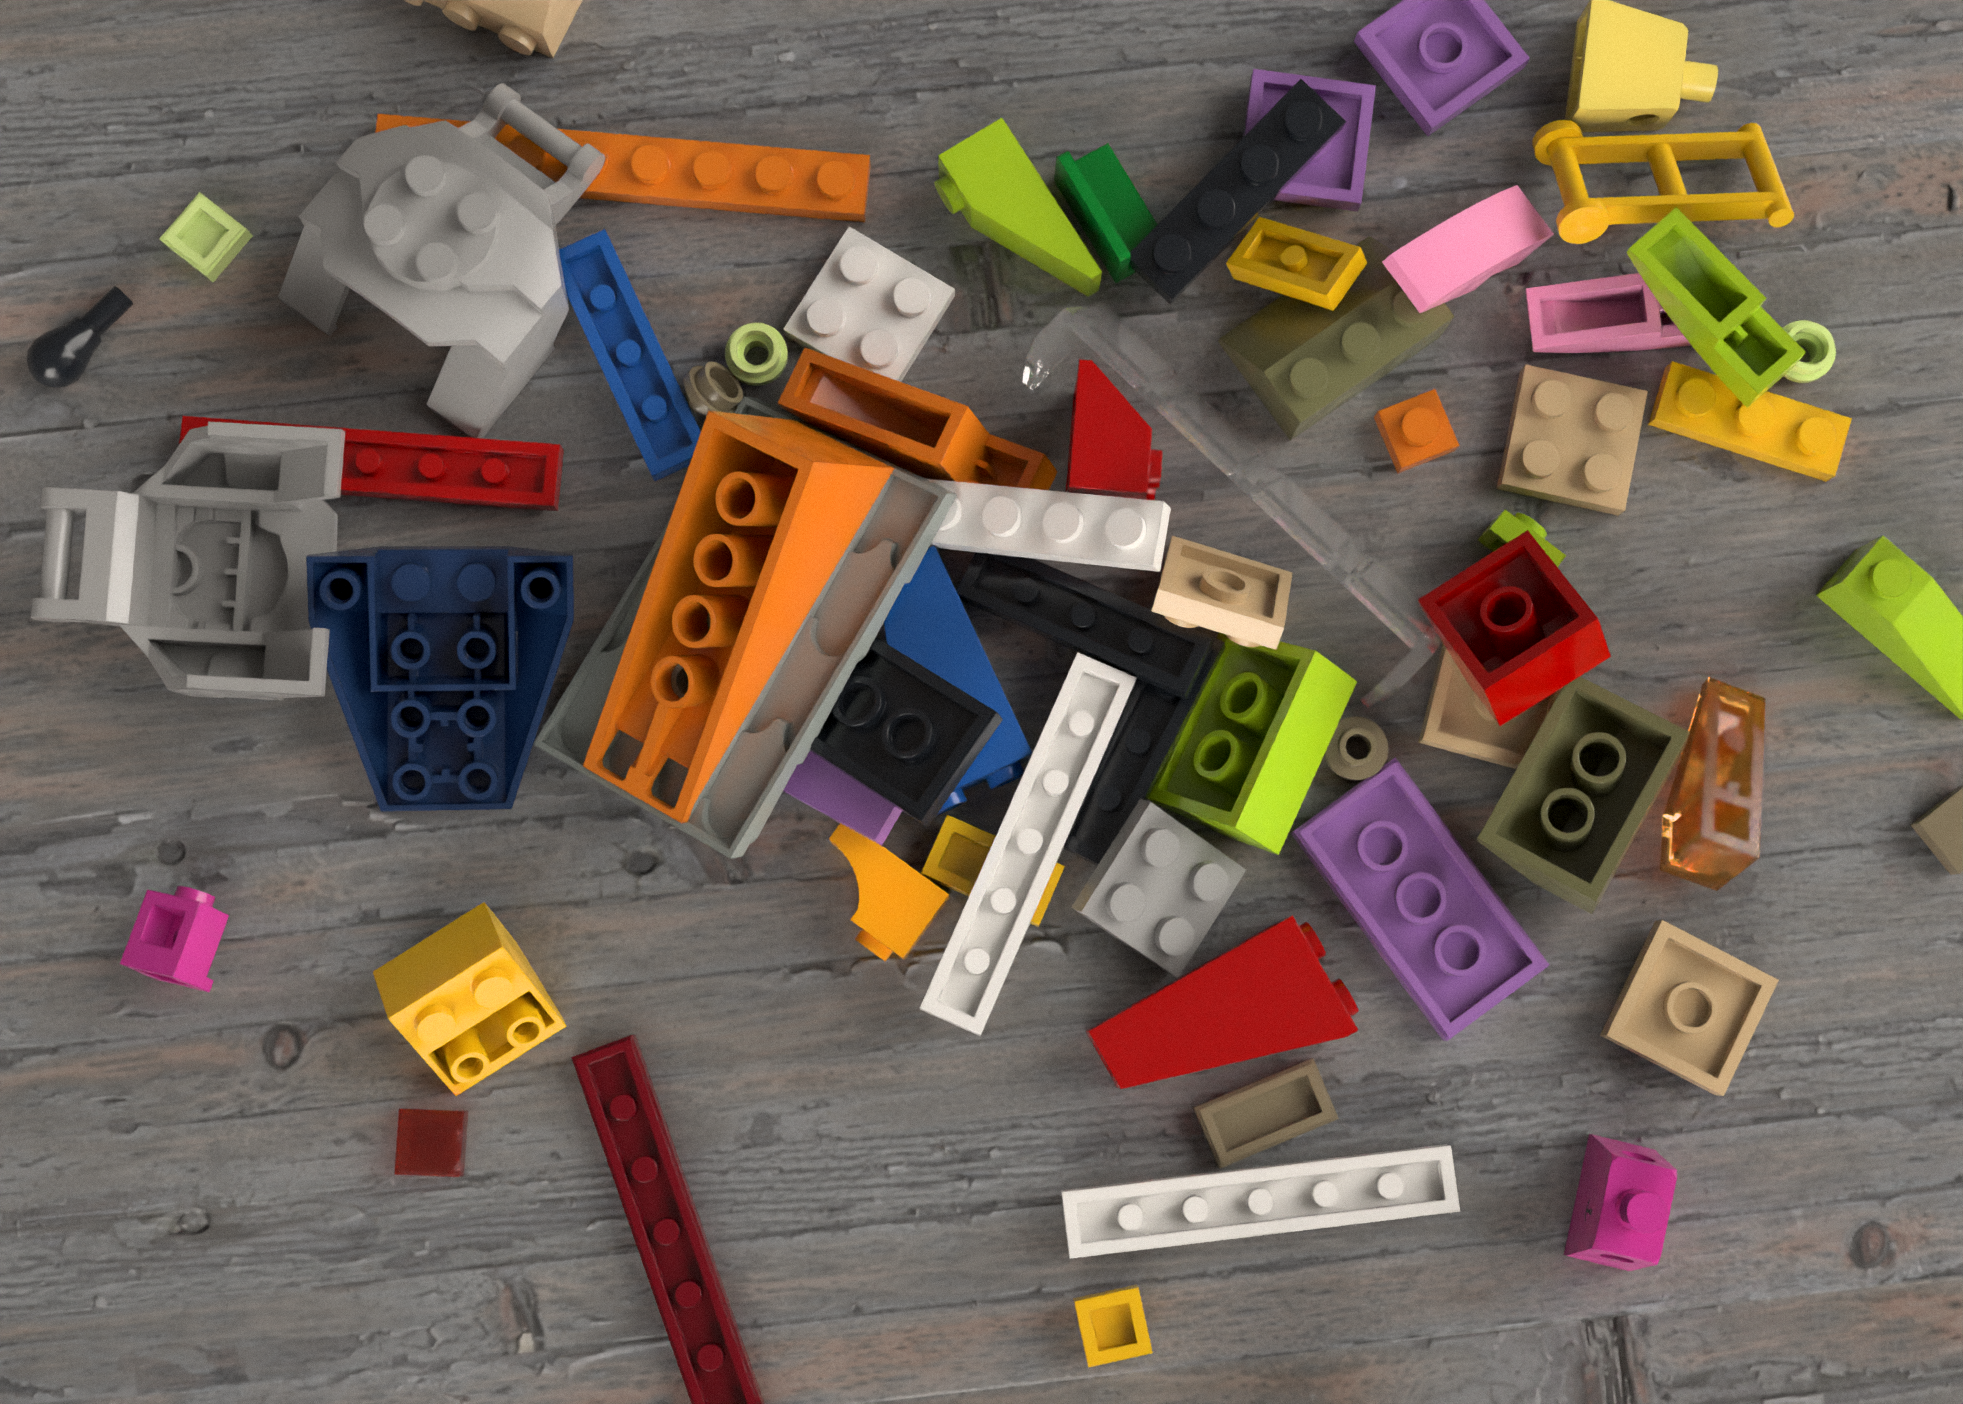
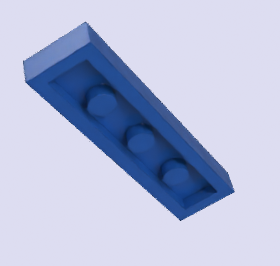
(629, 354)

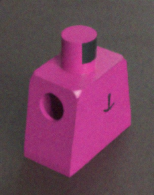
(1621, 1205)

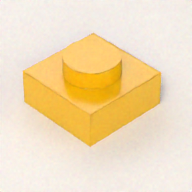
(1112, 1325)

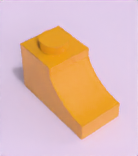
(893, 897)

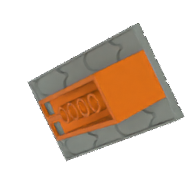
(744, 622)

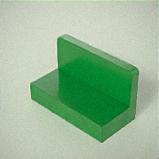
(1105, 206)

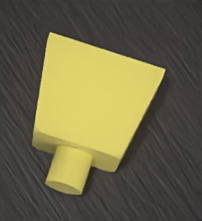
(1631, 70)

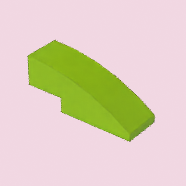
(1714, 307)

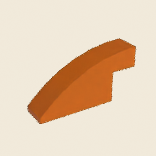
(908, 425)

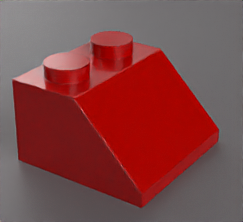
(1109, 441)
(1515, 627)

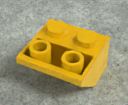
(467, 999)

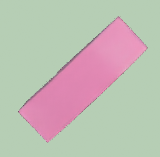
(1468, 249)
(1599, 317)

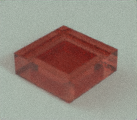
(431, 1142)

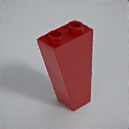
(1232, 1009)

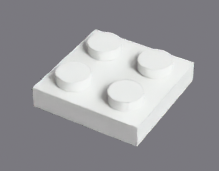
(869, 308)

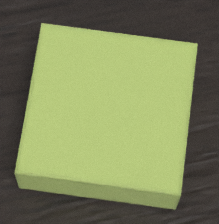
(206, 237)

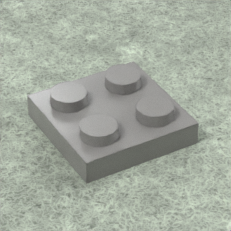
(1159, 888)

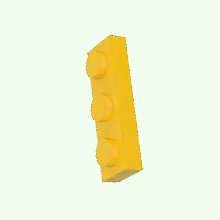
(1768, 430)

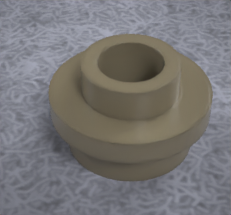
(712, 389)
(1348, 767)

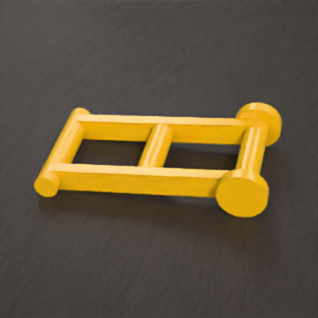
(1586, 218)

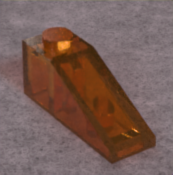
(1717, 791)

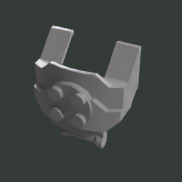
(451, 247)
(208, 559)

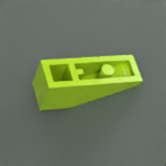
(1010, 203)
(1902, 616)

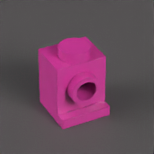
(176, 937)

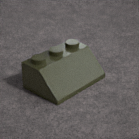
(1316, 359)
(1583, 792)

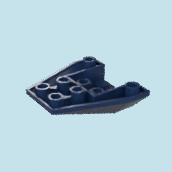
(443, 664)

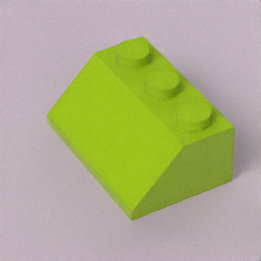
(1255, 742)

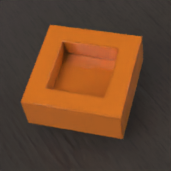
(1416, 431)

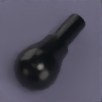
(63, 353)

